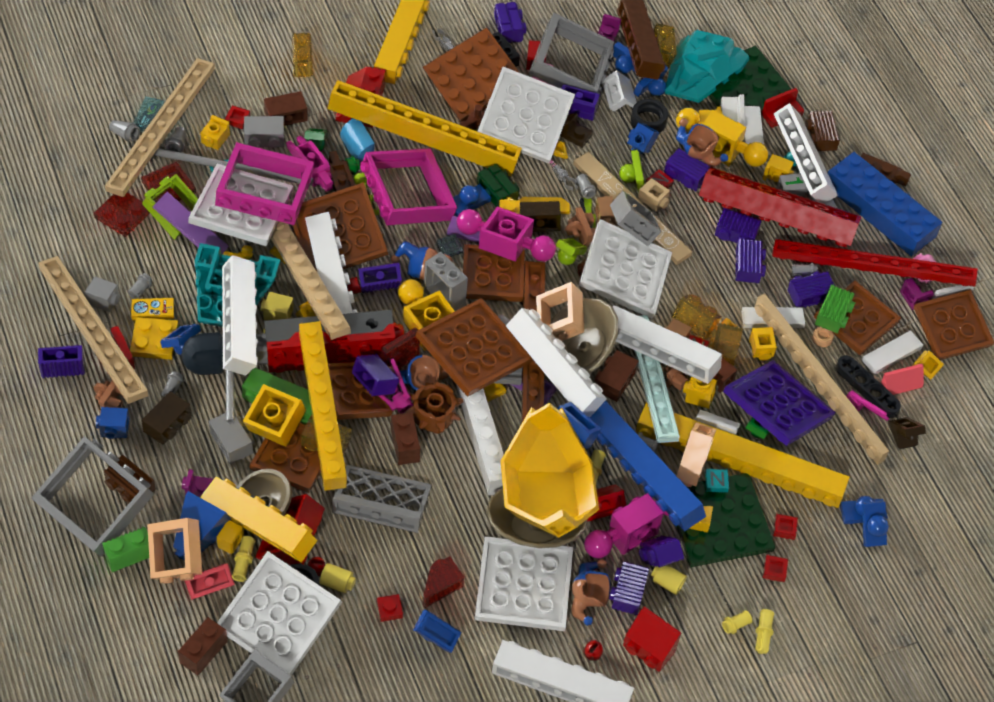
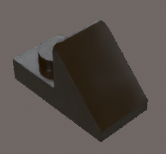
(575, 132)
(906, 431)

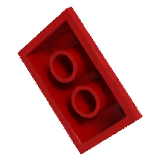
(367, 79)
(303, 510)

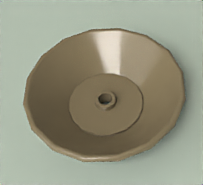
(598, 337)
(522, 532)

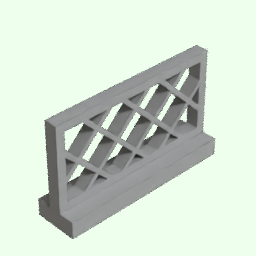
(377, 510)

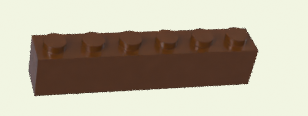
(640, 39)

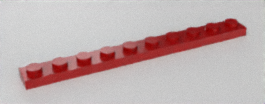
(875, 262)

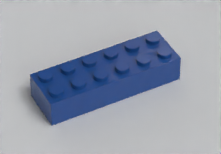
(884, 204)

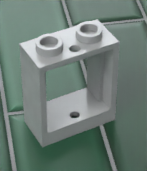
(636, 220)
(451, 283)
(257, 660)

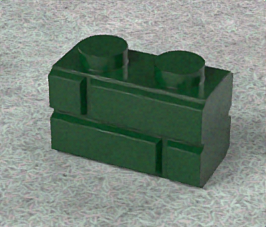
(497, 184)

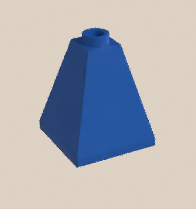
(210, 522)

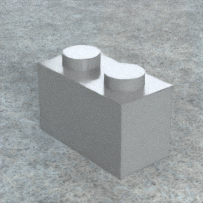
(264, 131)
(231, 438)

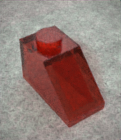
(442, 581)

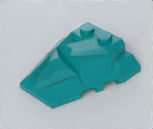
(702, 64)
(209, 281)

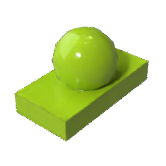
(632, 172)
(569, 249)

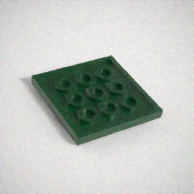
(756, 82)
(735, 525)

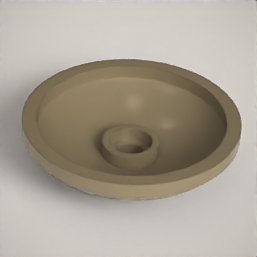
(270, 487)

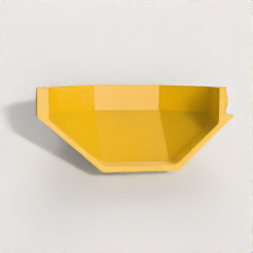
(549, 473)

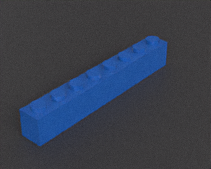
(647, 468)

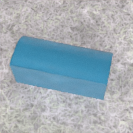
(356, 139)

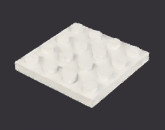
(526, 114)
(233, 222)
(625, 269)
(524, 585)
(279, 613)

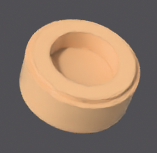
(822, 337)

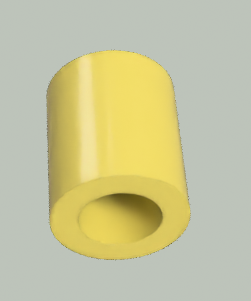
(337, 578)
(668, 578)

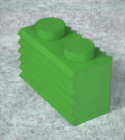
(834, 309)
(127, 549)

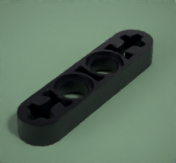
(870, 384)

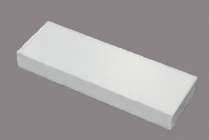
(753, 122)
(792, 315)
(892, 352)

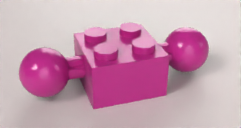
(506, 234)
(627, 528)

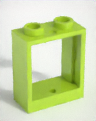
(181, 190)

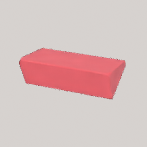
(904, 379)
(210, 581)

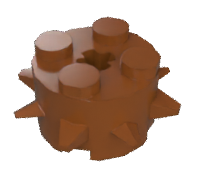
(434, 407)

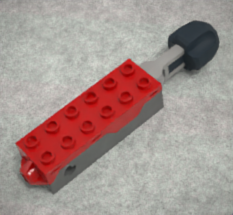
(282, 347)

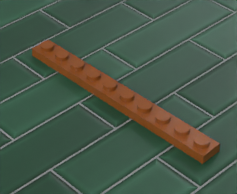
(531, 373)

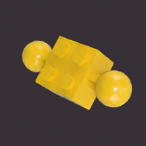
(729, 135)
(419, 310)

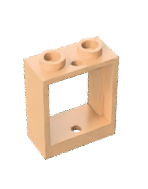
(574, 323)
(695, 454)
(192, 549)

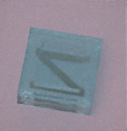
(449, 245)

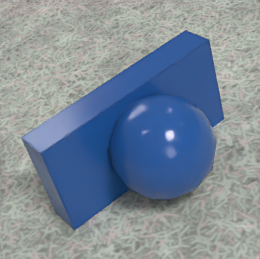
(623, 59)
(655, 87)
(471, 198)
(179, 337)
(852, 510)
(874, 523)
(437, 631)

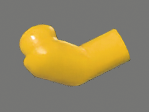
(246, 252)

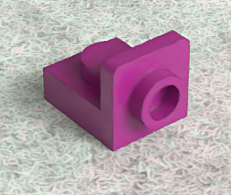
(610, 27)
(913, 294)
(195, 484)

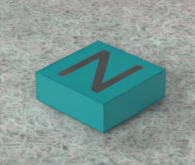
(716, 480)

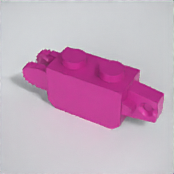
(308, 151)

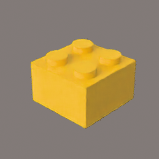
(274, 415)

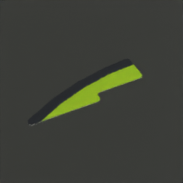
(586, 205)

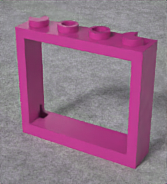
(425, 159)
(271, 162)

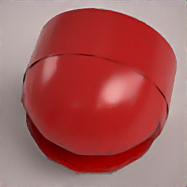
(354, 286)
(317, 567)
(597, 653)

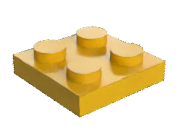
(148, 335)

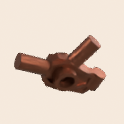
(474, 118)

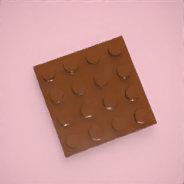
(469, 73)
(355, 223)
(474, 347)

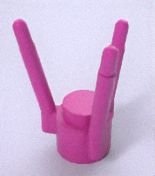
(401, 400)
(858, 402)

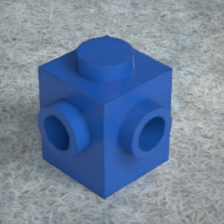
(642, 138)
(113, 422)

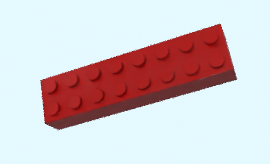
(779, 206)

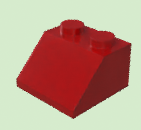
(652, 639)

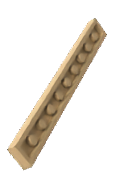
(159, 128)
(310, 282)
(93, 330)
(821, 379)

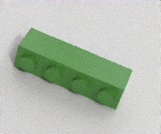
(258, 377)

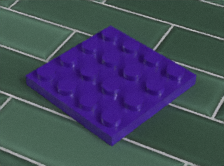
(779, 402)

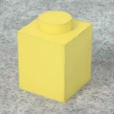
(277, 307)

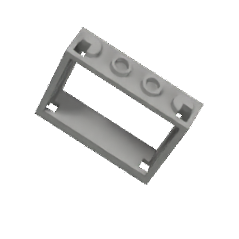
(581, 36)
(65, 471)

